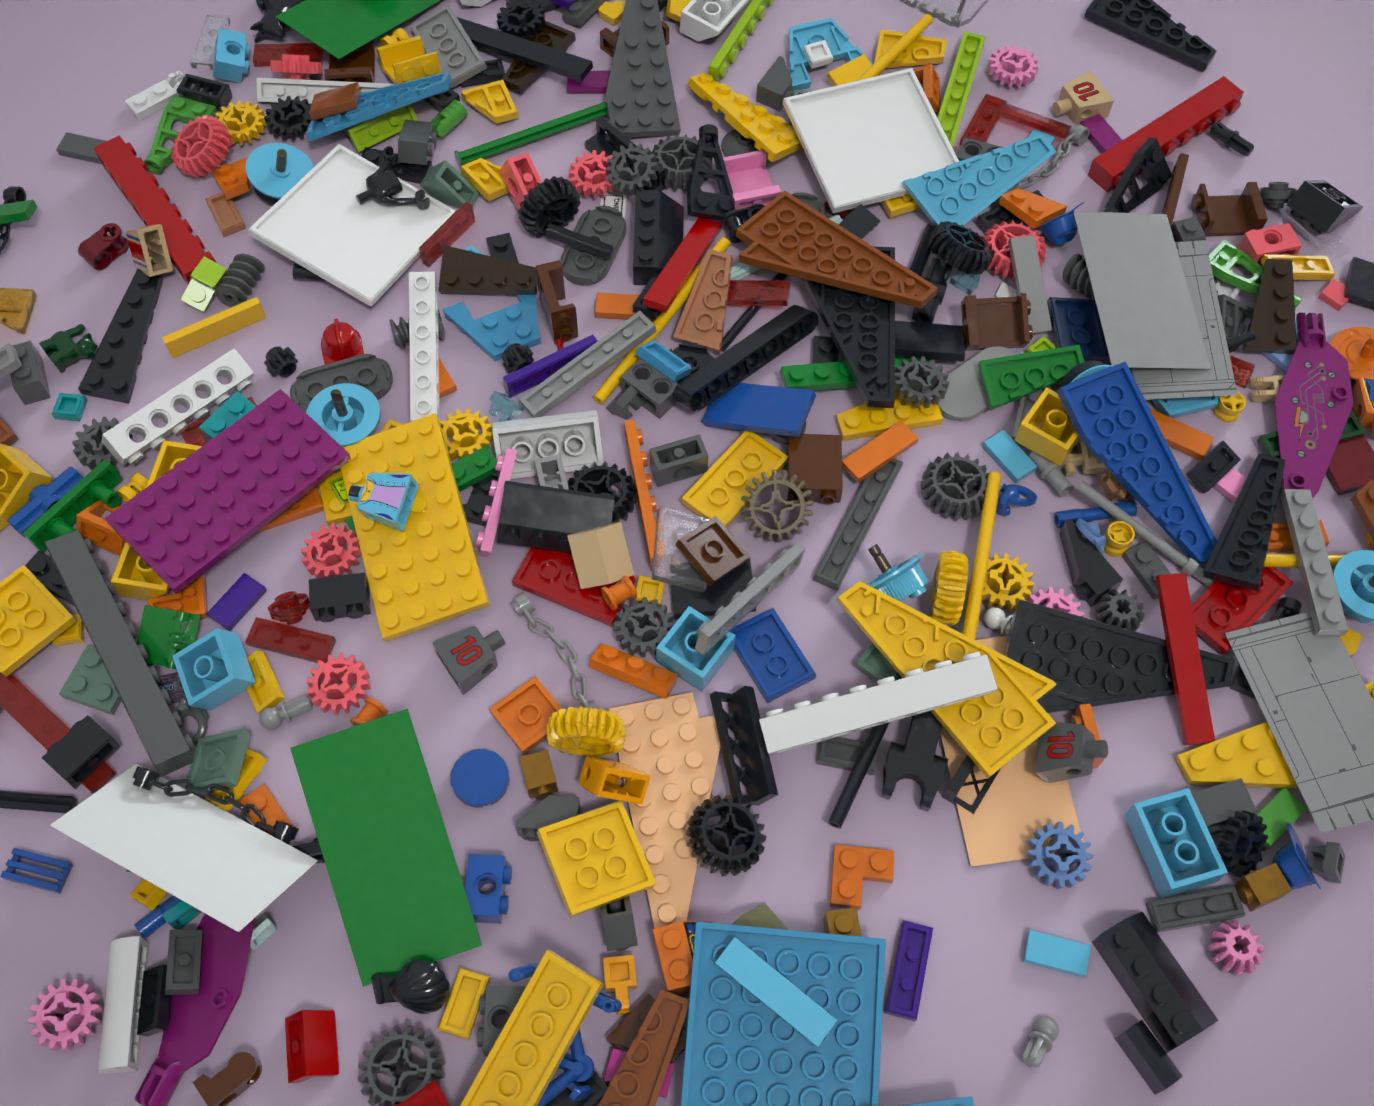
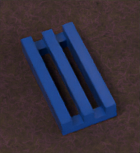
(15, 863)

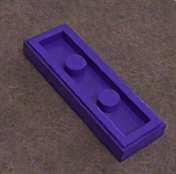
(909, 971)

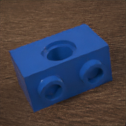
(482, 871)

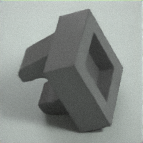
(620, 403)
(1333, 861)

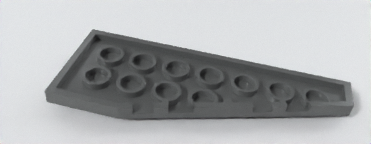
(640, 82)

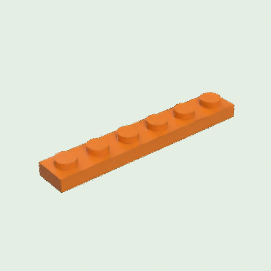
(643, 482)

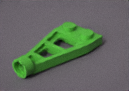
(181, 110)
(1226, 257)

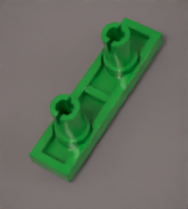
(62, 515)

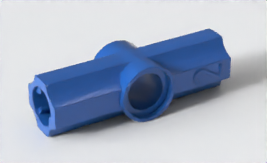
(42, 499)

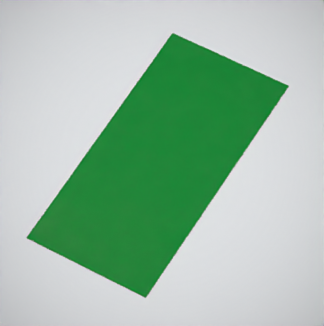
(349, 24)
(385, 846)

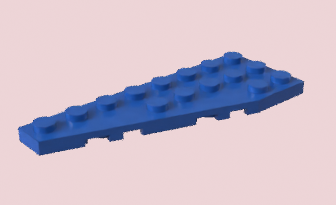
(1126, 438)

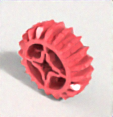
(201, 146)
(999, 236)

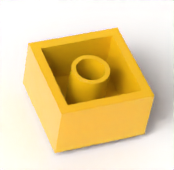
(1048, 429)

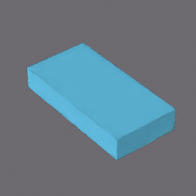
(1009, 456)
(1057, 953)

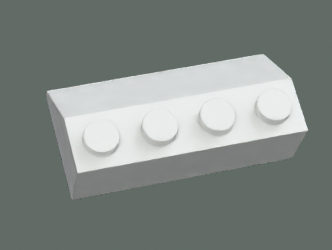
(708, 17)
(571, 435)

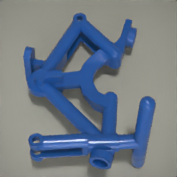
(578, 1065)

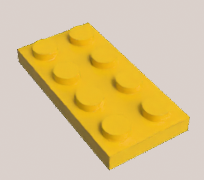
(724, 483)

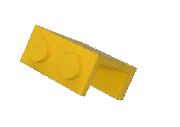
(407, 60)

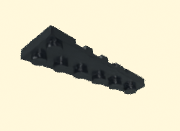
(1246, 535)

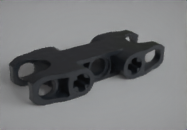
(916, 760)

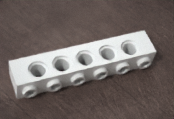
(423, 345)
(229, 365)

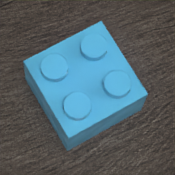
(679, 653)
(213, 669)

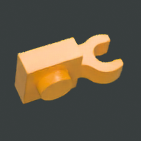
(620, 977)

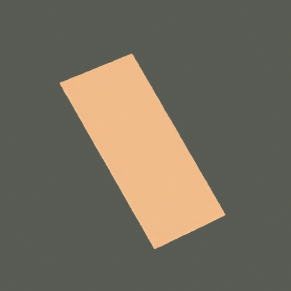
(1013, 804)

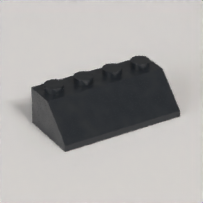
(656, 233)
(546, 515)
(1154, 981)

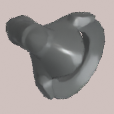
(198, 714)

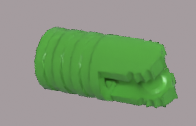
(449, 118)

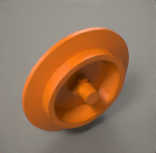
(1358, 348)

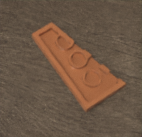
(707, 303)

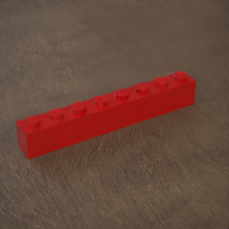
(1170, 129)
(152, 204)

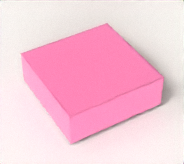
(1231, 485)

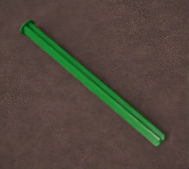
(531, 134)

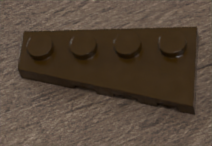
(522, 75)
(481, 274)
(1274, 310)

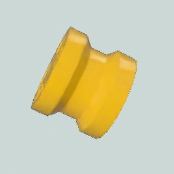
(1235, 406)

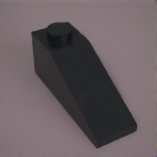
(1088, 568)

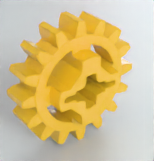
(242, 121)
(465, 434)
(1014, 579)

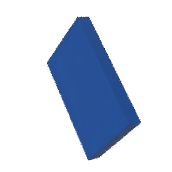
(771, 655)

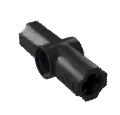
(937, 275)

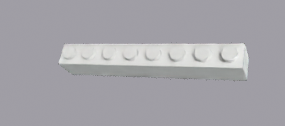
(878, 704)

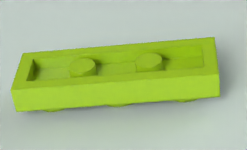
(382, 127)

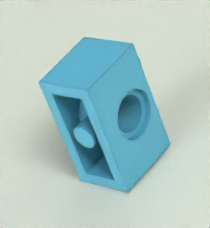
(230, 55)

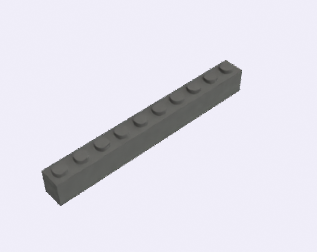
(120, 654)

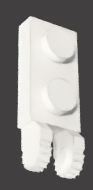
(155, 97)

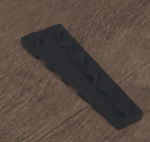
(119, 353)

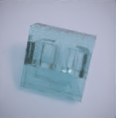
(508, 406)

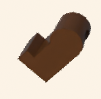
(230, 1082)

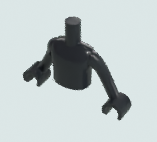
(385, 184)

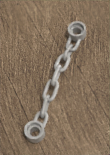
(1078, 135)
(524, 606)

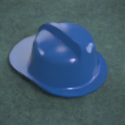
(1060, 229)
(1293, 862)

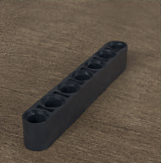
(745, 358)

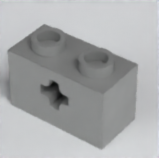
(551, 472)

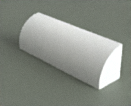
(119, 1035)

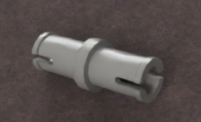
(1052, 473)

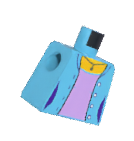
(386, 498)

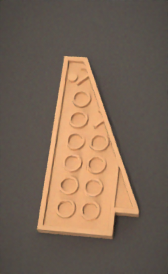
(682, 759)

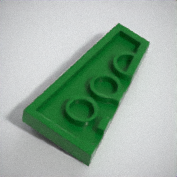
(1023, 374)

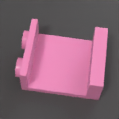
(750, 179)

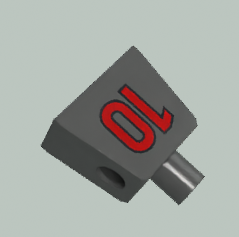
(468, 656)
(1067, 752)

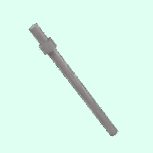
(1189, 566)

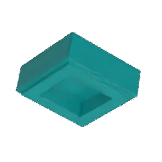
(69, 407)
(180, 915)

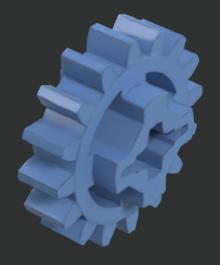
(1068, 845)

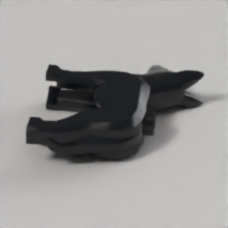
(269, 24)

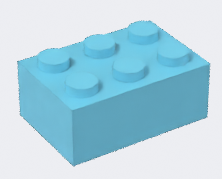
(1175, 843)

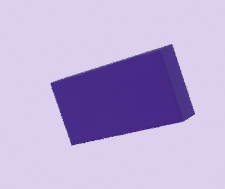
(236, 602)

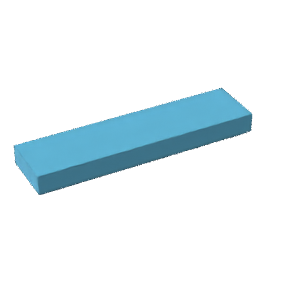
(776, 992)

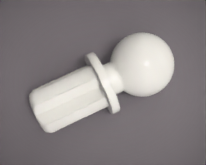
(996, 618)

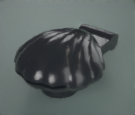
(417, 987)

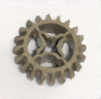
(778, 529)

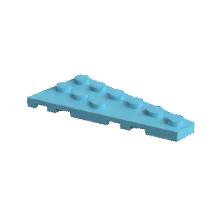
(975, 183)

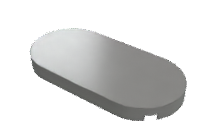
(965, 392)

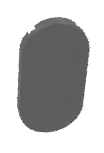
(600, 224)
(359, 370)

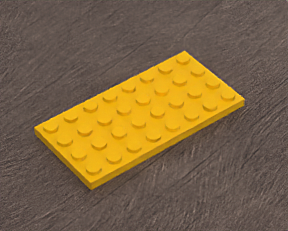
(431, 566)

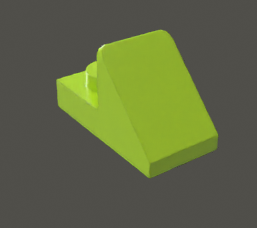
(203, 284)

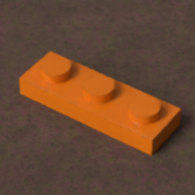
(633, 670)

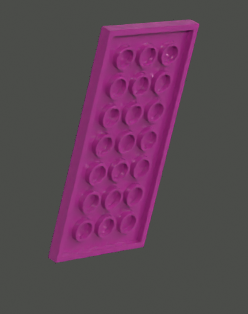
(227, 490)

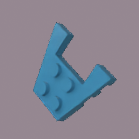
(499, 329)

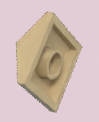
(600, 555)

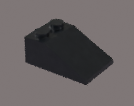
(1322, 205)

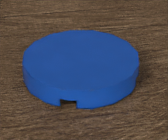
(480, 778)

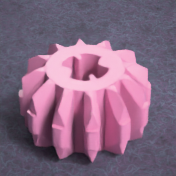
(1246, 957)

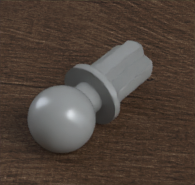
(272, 717)
(1040, 1040)

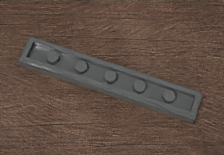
(856, 525)

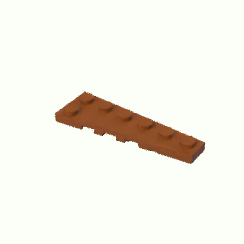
(649, 1056)

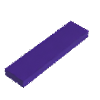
(542, 369)

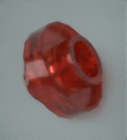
(289, 607)

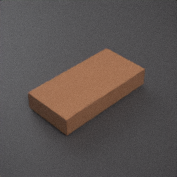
(225, 214)

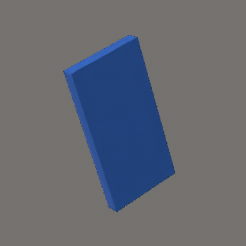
(761, 409)

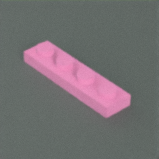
(492, 513)

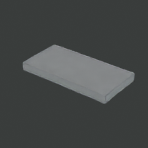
(453, 46)

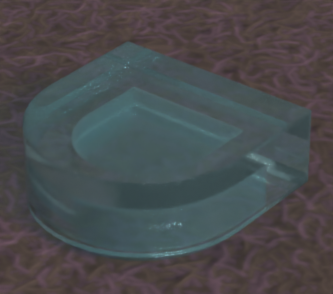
(965, 282)

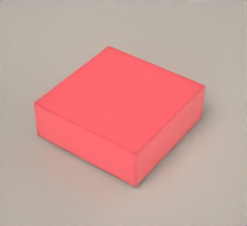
(1334, 294)

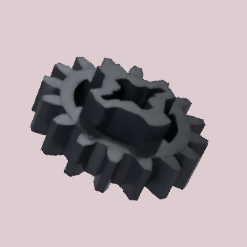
(521, 18)
(292, 118)
(1242, 843)

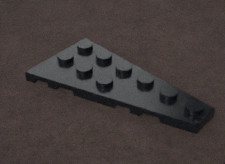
(1152, 26)

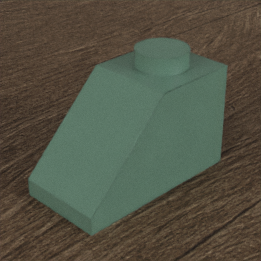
(449, 186)

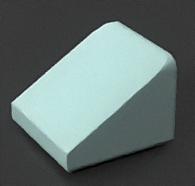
(262, 930)

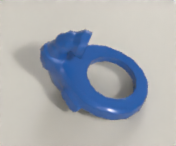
(1011, 496)

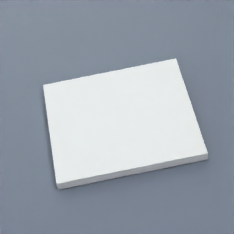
(869, 137)
(344, 241)

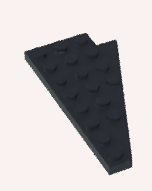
(863, 335)
(1096, 659)

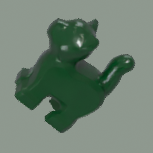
(64, 351)

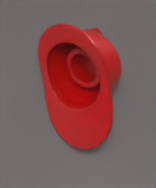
(340, 342)

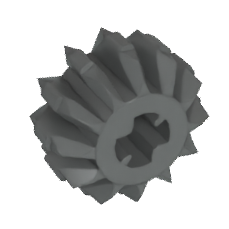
(1113, 603)

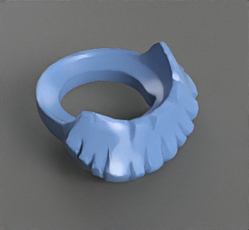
(1093, 533)

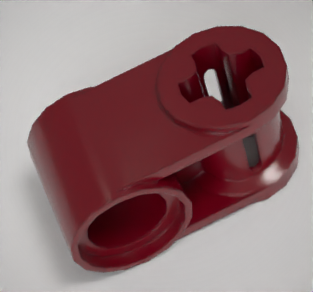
(103, 249)

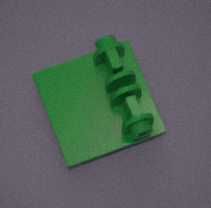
(166, 633)

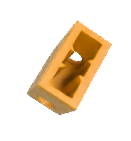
(602, 779)

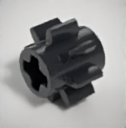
(517, 357)
(280, 361)

